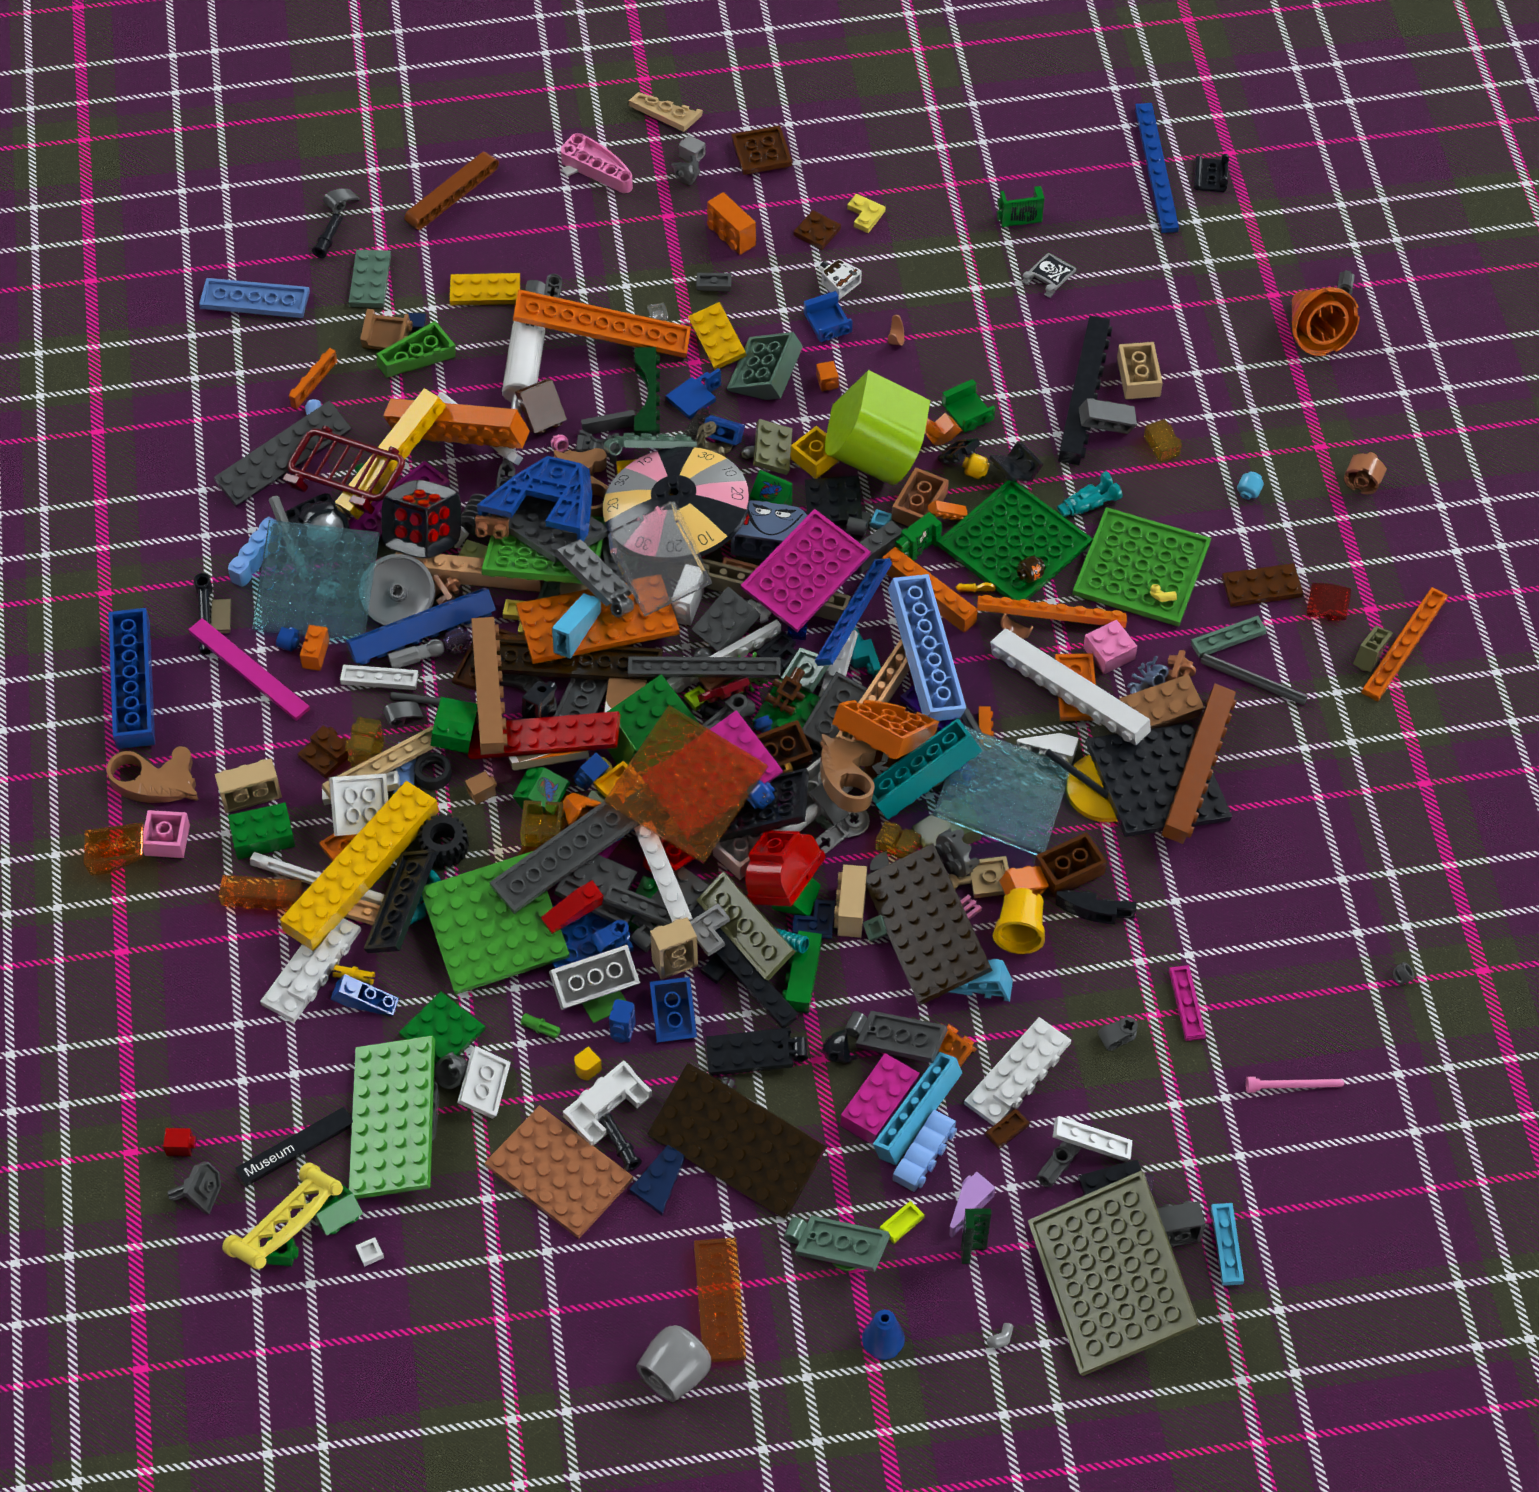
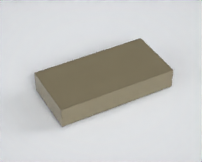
(221, 615)

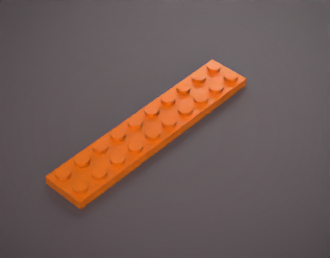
(601, 323)

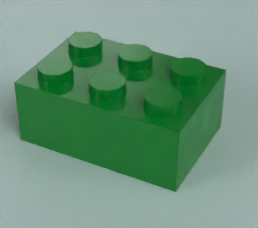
(261, 830)

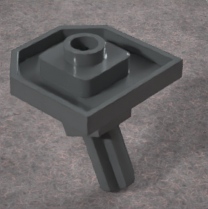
(200, 1187)

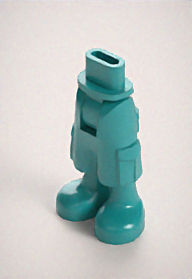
(1090, 496)

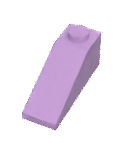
(974, 1195)

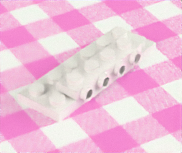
(308, 972)
(1018, 1072)

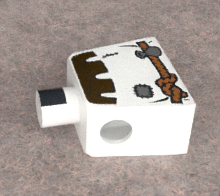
(840, 277)

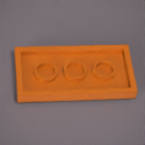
(1083, 665)

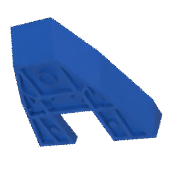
(550, 480)

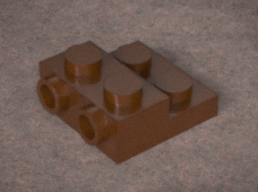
(324, 751)

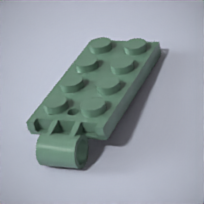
(646, 440)
(837, 1242)

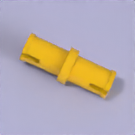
(354, 972)

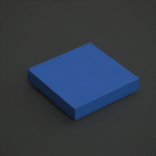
(690, 398)

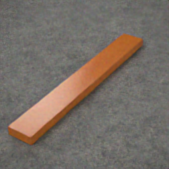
(1404, 644)

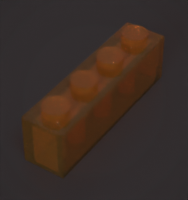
(259, 892)

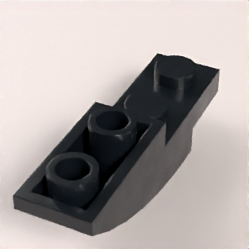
(1087, 906)

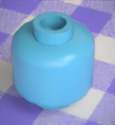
(1250, 485)

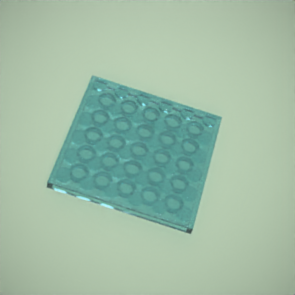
(316, 579)
(1005, 794)

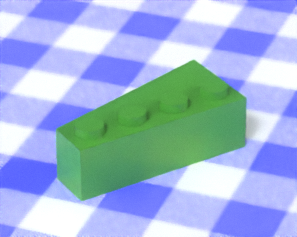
(416, 351)

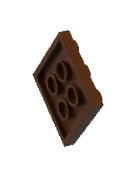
(761, 150)

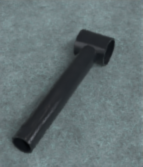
(203, 602)

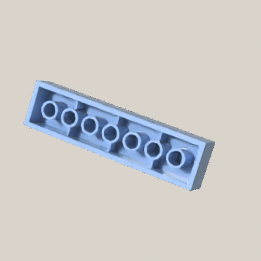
(926, 647)

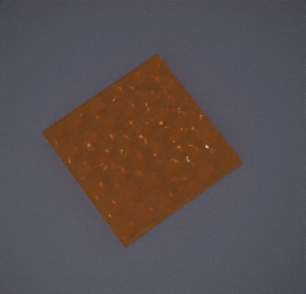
(686, 784)

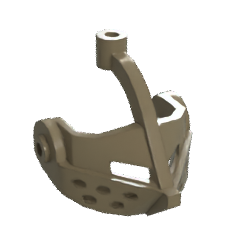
(706, 430)

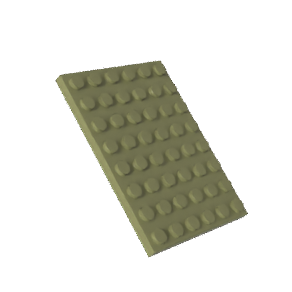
(1112, 1273)

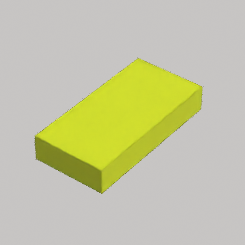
(902, 1221)

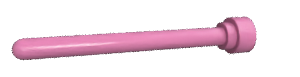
(1254, 1084)

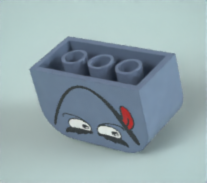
(765, 529)

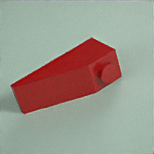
(573, 907)

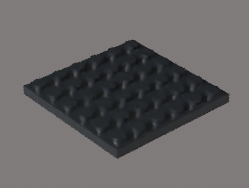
(1145, 778)

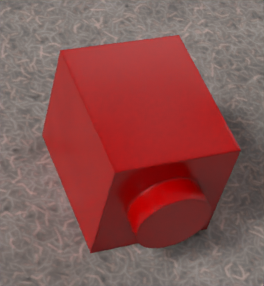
(179, 1142)

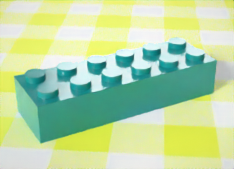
(924, 768)

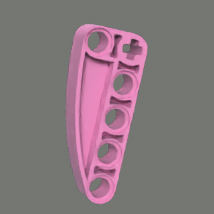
(596, 162)

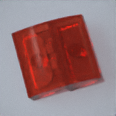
(1329, 601)

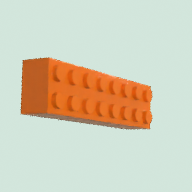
(469, 424)

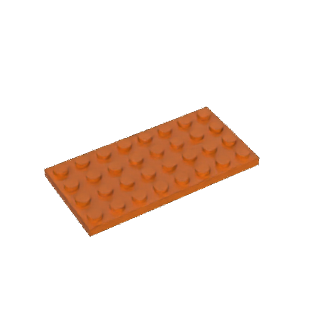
(607, 631)

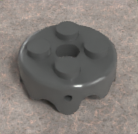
(955, 853)

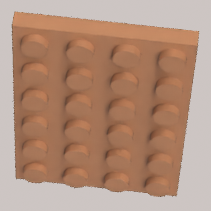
(559, 1171)

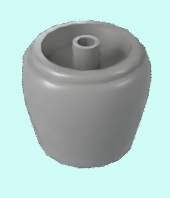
(674, 1363)

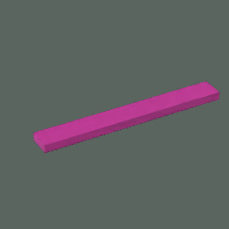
(249, 669)

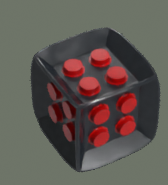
(421, 519)

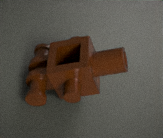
(787, 691)

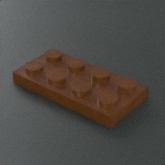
(1262, 585)

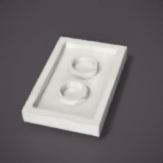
(484, 1082)

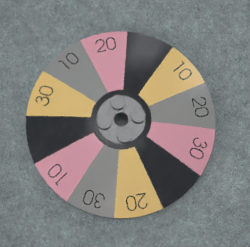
(708, 487)

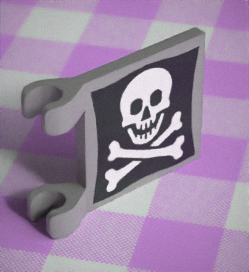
(1050, 271)

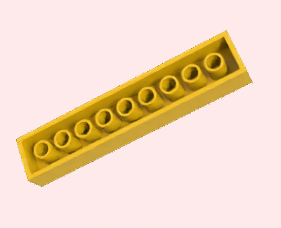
(358, 866)

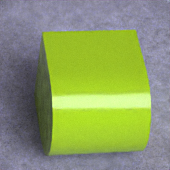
(877, 428)

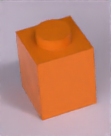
(827, 376)

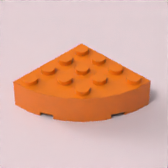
(885, 726)

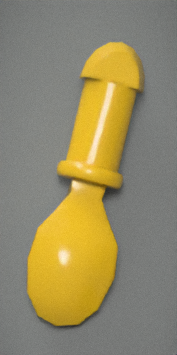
(972, 587)

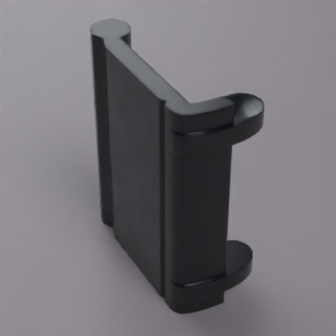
(1211, 174)

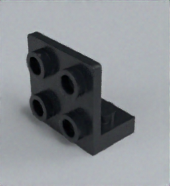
(1018, 464)

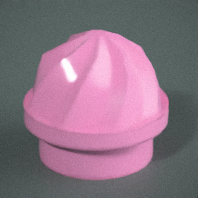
(559, 443)

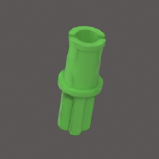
(540, 1025)

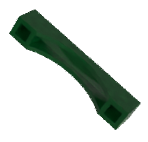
(645, 368)

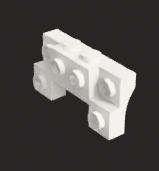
(602, 1098)

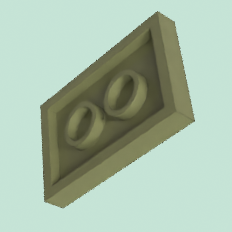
(772, 446)

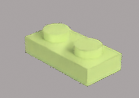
(473, 549)

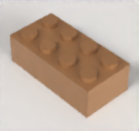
(1167, 702)

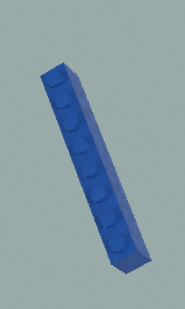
(420, 625)

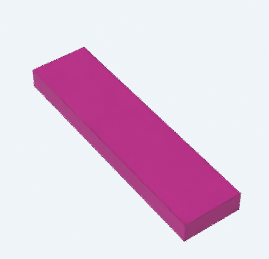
(1187, 1003)

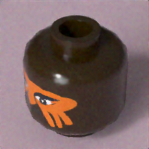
(1030, 569)

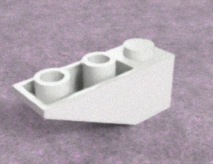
(1060, 743)

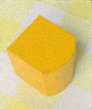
(587, 1064)

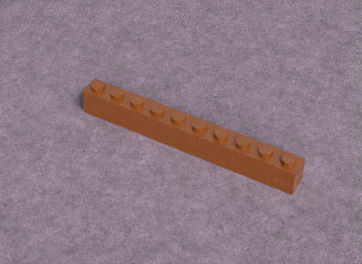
(1198, 764)

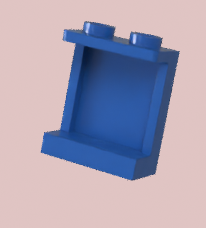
(827, 317)

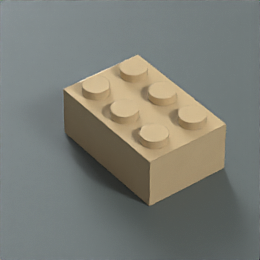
(1139, 370)
(248, 785)
(850, 900)
(674, 948)

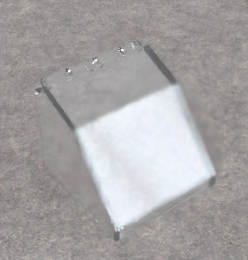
(658, 558)

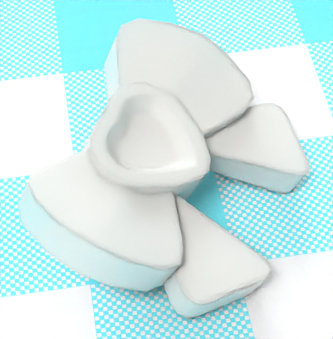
(765, 613)

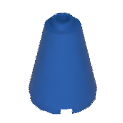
(883, 1336)

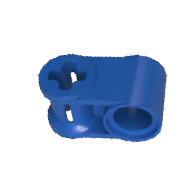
(611, 937)

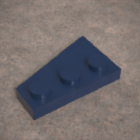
(656, 1183)

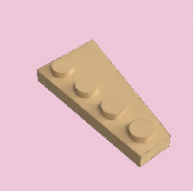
(665, 111)

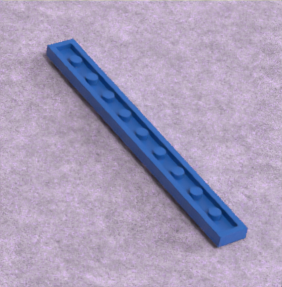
(1156, 168)

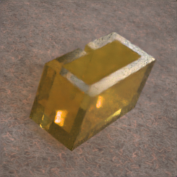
(1162, 436)
(897, 841)

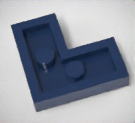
(819, 923)

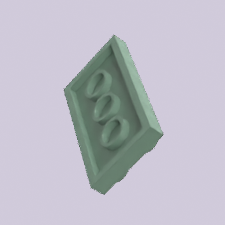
(370, 278)

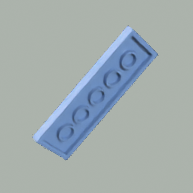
(254, 297)

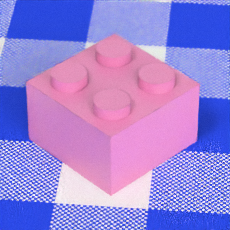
(1110, 646)
(165, 834)

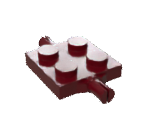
(724, 691)

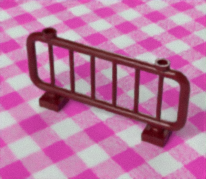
(362, 502)

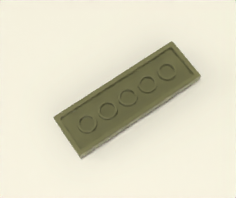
(747, 926)

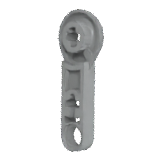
(844, 829)

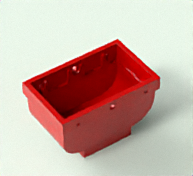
(781, 867)

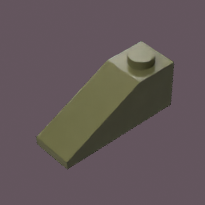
(1372, 648)

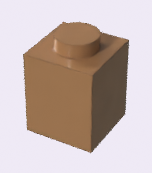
(481, 787)

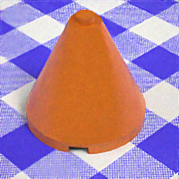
(1324, 320)

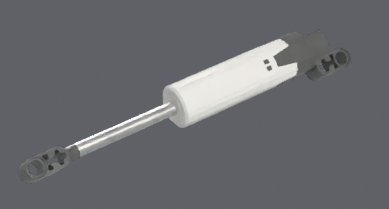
(524, 359)

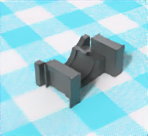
(588, 442)

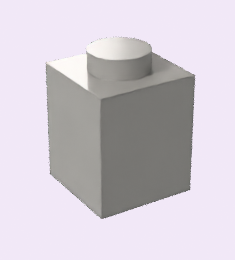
(691, 146)

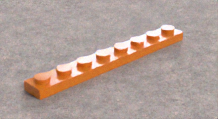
(1049, 611)

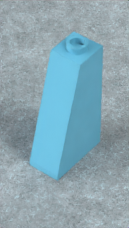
(575, 624)

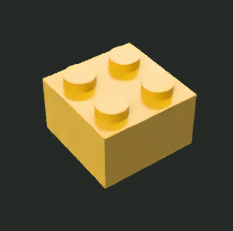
(810, 453)

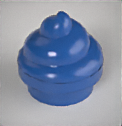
(763, 724)

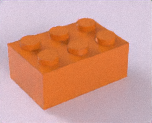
(731, 223)

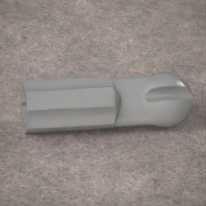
(414, 654)

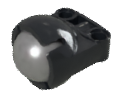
(319, 511)

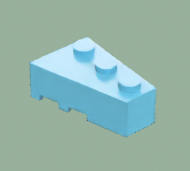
(993, 983)

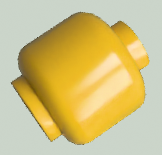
(976, 466)

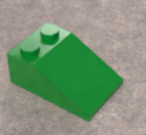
(454, 725)

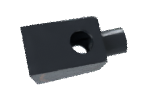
(538, 700)

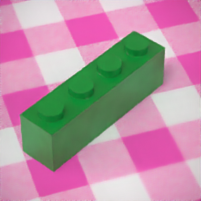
(803, 974)

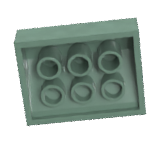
(766, 366)

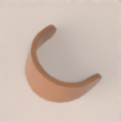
(896, 335)
(1021, 631)

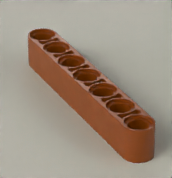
(451, 190)

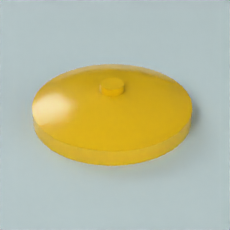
(1085, 799)

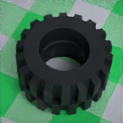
(444, 827)

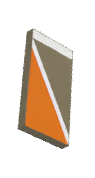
(537, 760)

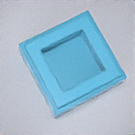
(880, 519)

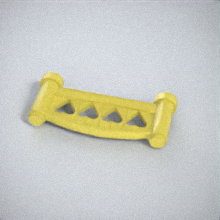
(313, 1182)

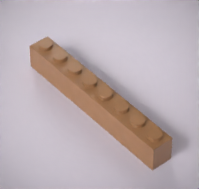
(487, 685)

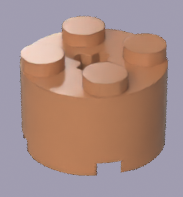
(1365, 473)

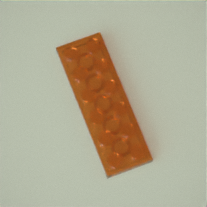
(720, 1299)

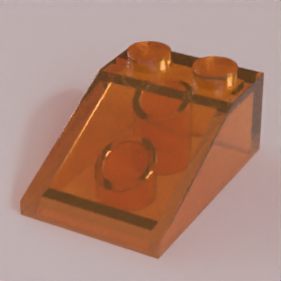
(112, 847)

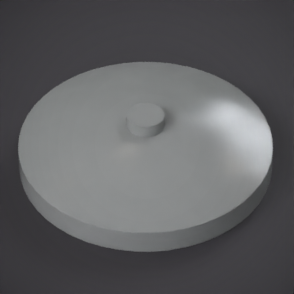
(400, 588)

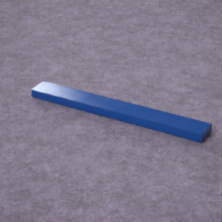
(853, 612)

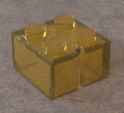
(365, 740)
(540, 828)

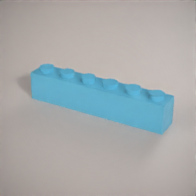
(917, 1107)

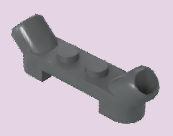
(736, 702)

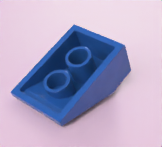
(673, 1009)

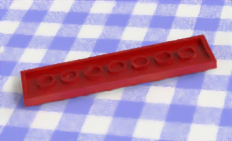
(554, 735)

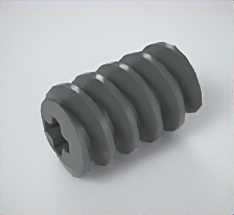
(470, 512)

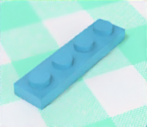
(1227, 1244)

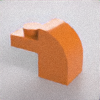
(942, 430)

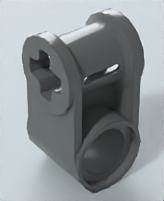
(1118, 1033)

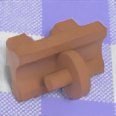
(491, 526)
(451, 586)
(1180, 666)

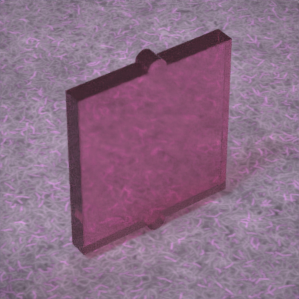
(501, 770)

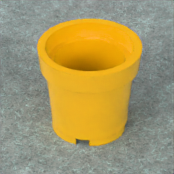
(1020, 922)

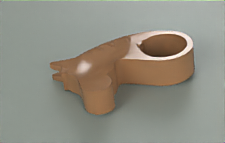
(594, 460)
(841, 768)
(155, 784)

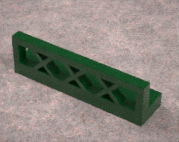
(970, 1240)

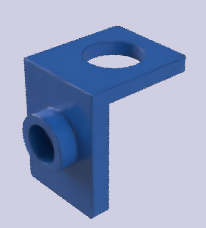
(712, 380)

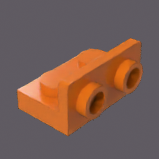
(956, 1045)

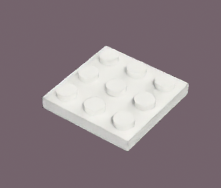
(356, 801)

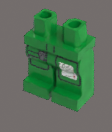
(920, 536)

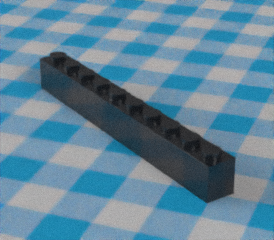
(1085, 387)

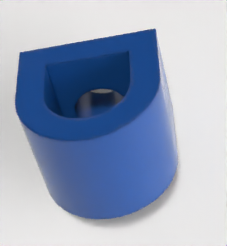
(288, 639)

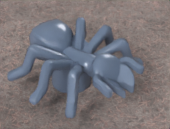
(1154, 676)

